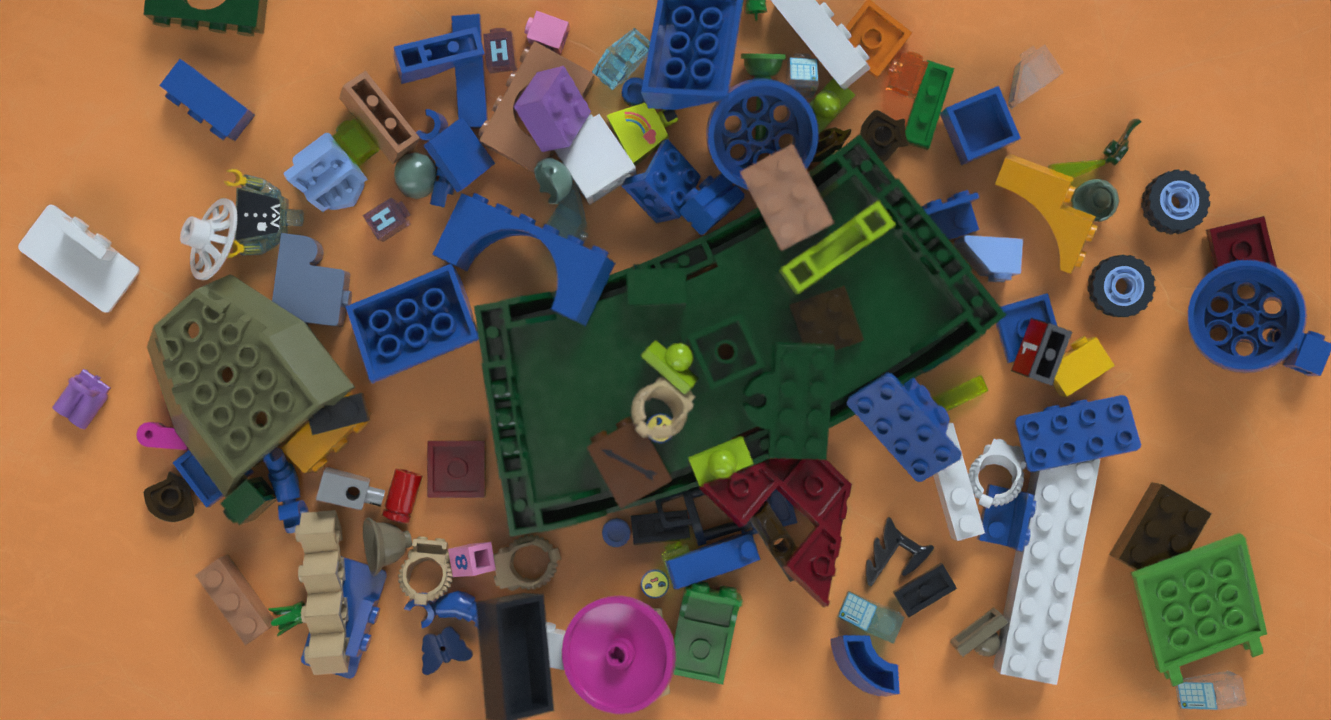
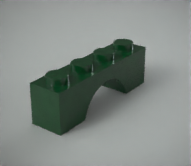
(238, 15)

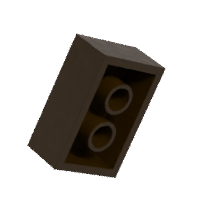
(1159, 528)

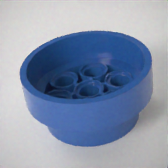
(799, 123)
(1269, 285)

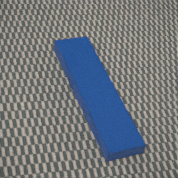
(471, 78)

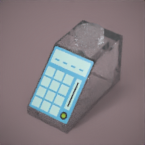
(803, 74)
(1032, 74)
(1212, 692)

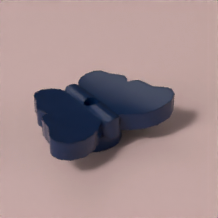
(434, 655)

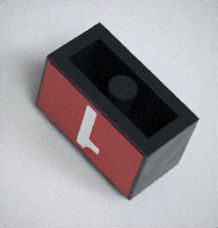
(1041, 351)

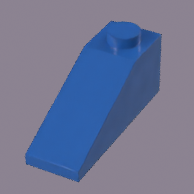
(436, 54)
(713, 560)

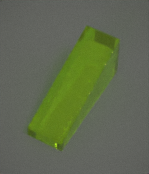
(1077, 169)
(961, 393)

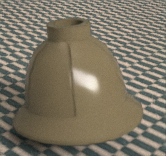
(383, 544)

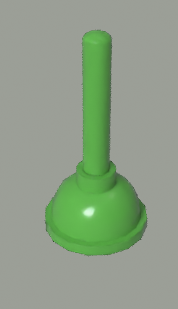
(762, 67)

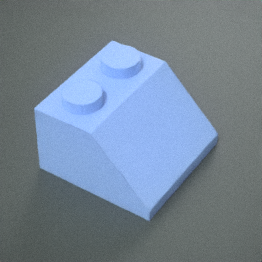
(992, 256)

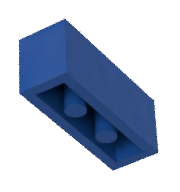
(206, 101)

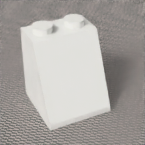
(596, 160)

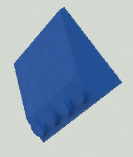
(691, 53)
(413, 322)

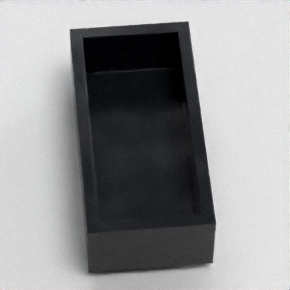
(514, 656)

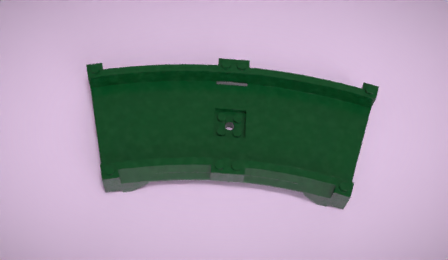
(567, 381)

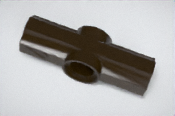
(770, 530)

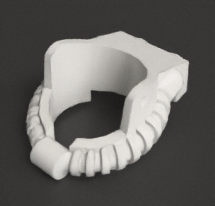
(1001, 454)

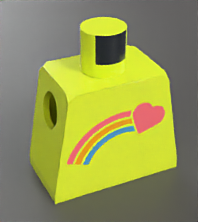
(641, 129)

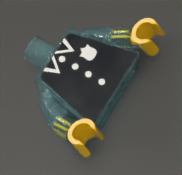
(260, 215)

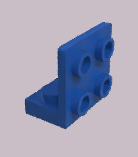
(663, 184)
(955, 216)
(1008, 523)

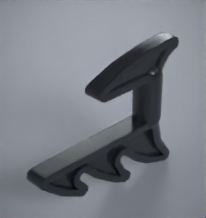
(892, 539)

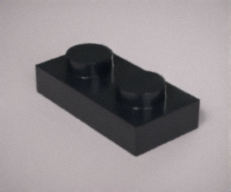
(344, 413)
(649, 529)
(924, 590)

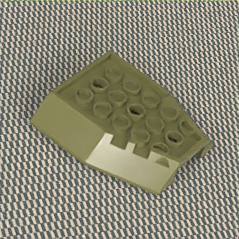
(274, 366)

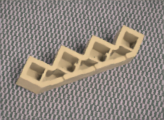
(325, 605)

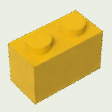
(1081, 365)

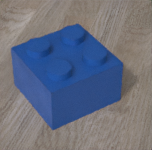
(980, 125)

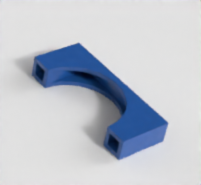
(579, 269)

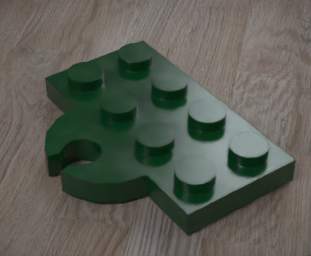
(795, 400)

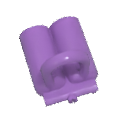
(82, 398)

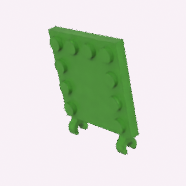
(1200, 605)

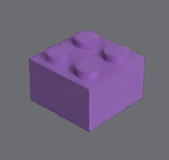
(552, 109)

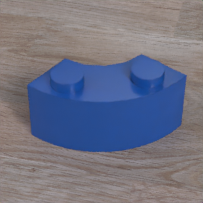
(863, 665)

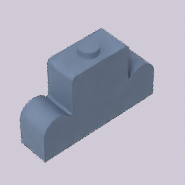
(309, 290)

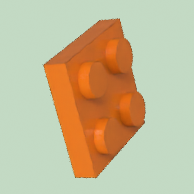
(878, 35)

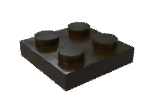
(827, 319)

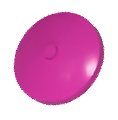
(618, 654)

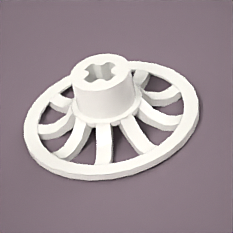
(200, 233)

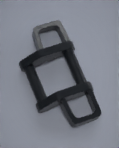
(700, 534)

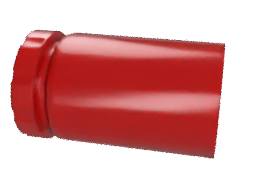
(402, 495)

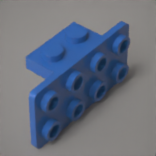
(907, 424)
(1077, 433)
(363, 596)

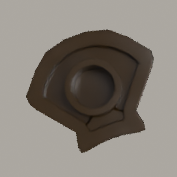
(883, 134)
(829, 141)
(170, 499)

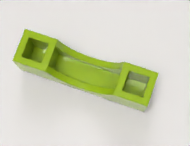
(837, 247)

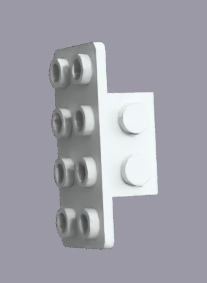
(79, 258)

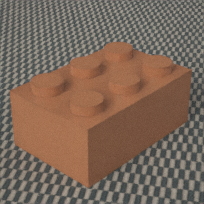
(786, 197)

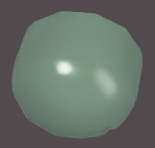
(415, 175)
(553, 179)
(1096, 198)

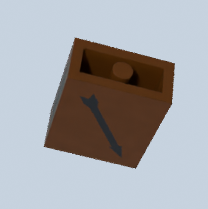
(628, 462)

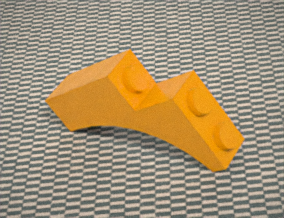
(1048, 192)

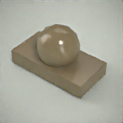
(981, 635)

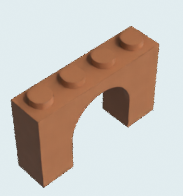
(502, 131)

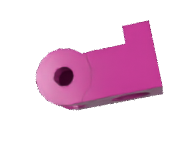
(159, 436)

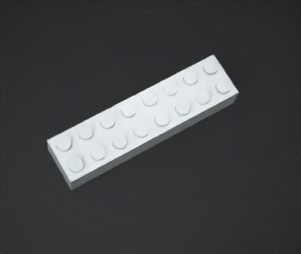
(1046, 573)

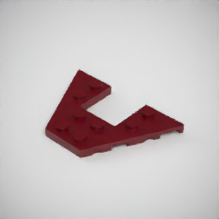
(814, 491)

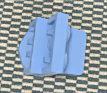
(326, 175)

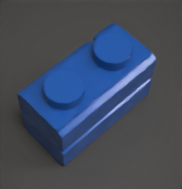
(711, 203)

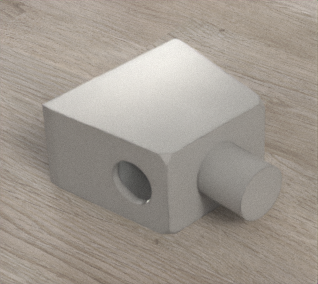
(335, 487)

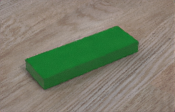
(928, 105)

